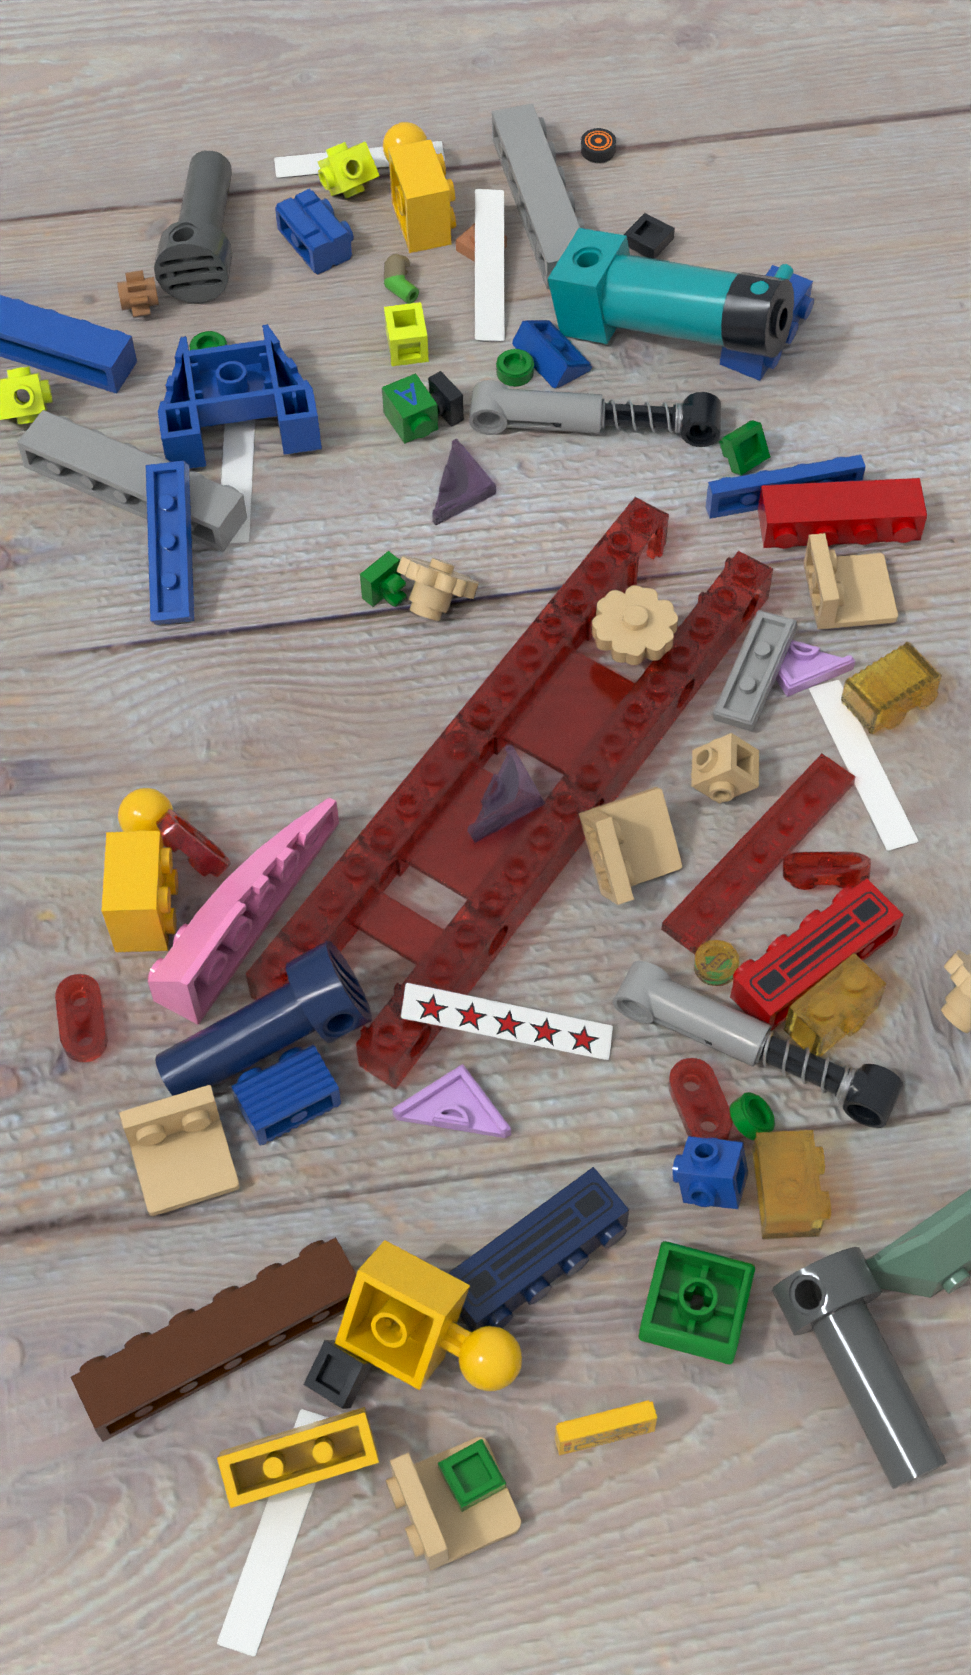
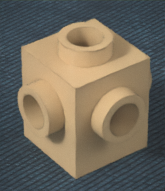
(725, 768)

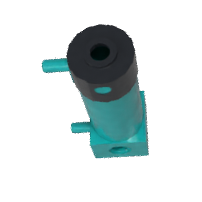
(606, 289)

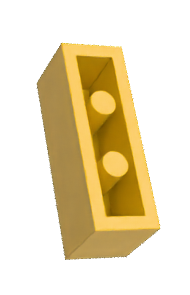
(297, 1457)

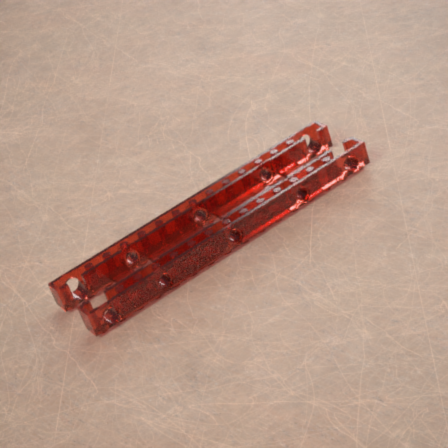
(555, 710)

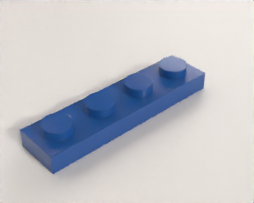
(743, 492)
(169, 543)

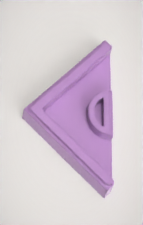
(807, 666)
(454, 1104)

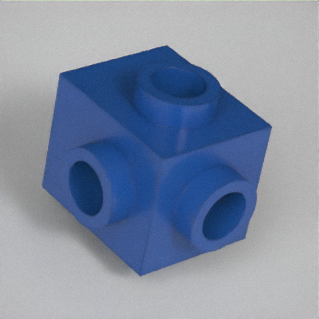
(711, 1172)

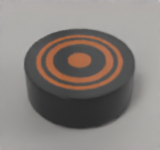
(598, 145)

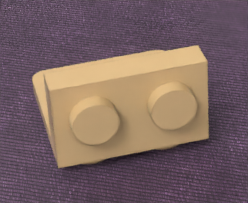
(437, 1522)

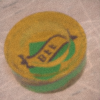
(716, 962)

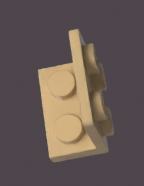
(847, 588)
(630, 843)
(180, 1150)

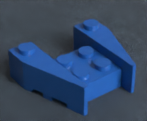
(231, 387)

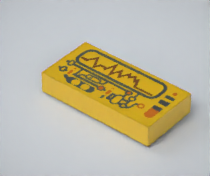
(605, 1427)

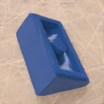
(551, 351)

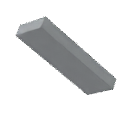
(755, 670)

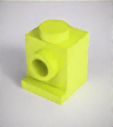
(406, 334)

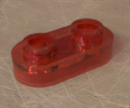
(202, 852)
(811, 869)
(82, 1020)
(702, 1104)

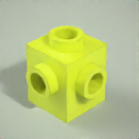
(347, 169)
(38, 390)

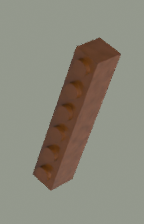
(215, 1339)

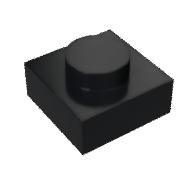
(649, 236)
(447, 397)
(337, 1374)

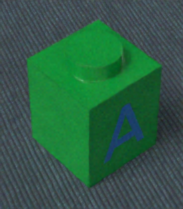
(410, 408)

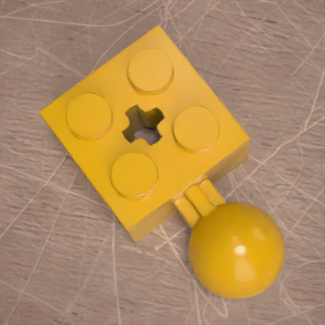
(419, 188)
(139, 876)
(407, 1318)

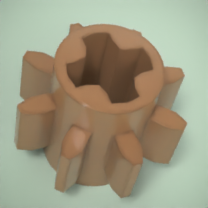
(137, 293)

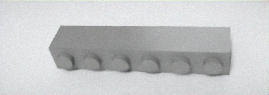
(535, 183)
(118, 476)

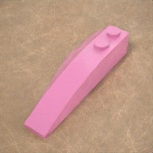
(236, 915)

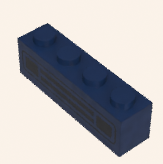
(540, 1250)

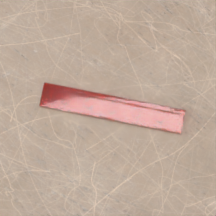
(757, 853)

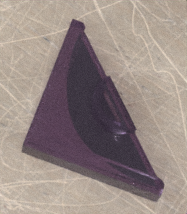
(461, 485)
(506, 798)

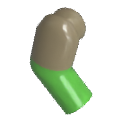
(395, 279)

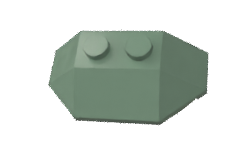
(929, 1255)

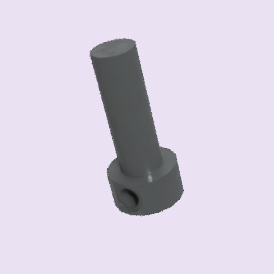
(194, 252)
(833, 1303)

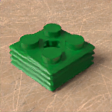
(725, 1291)

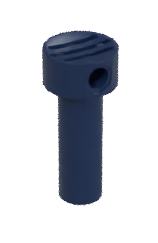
(319, 998)

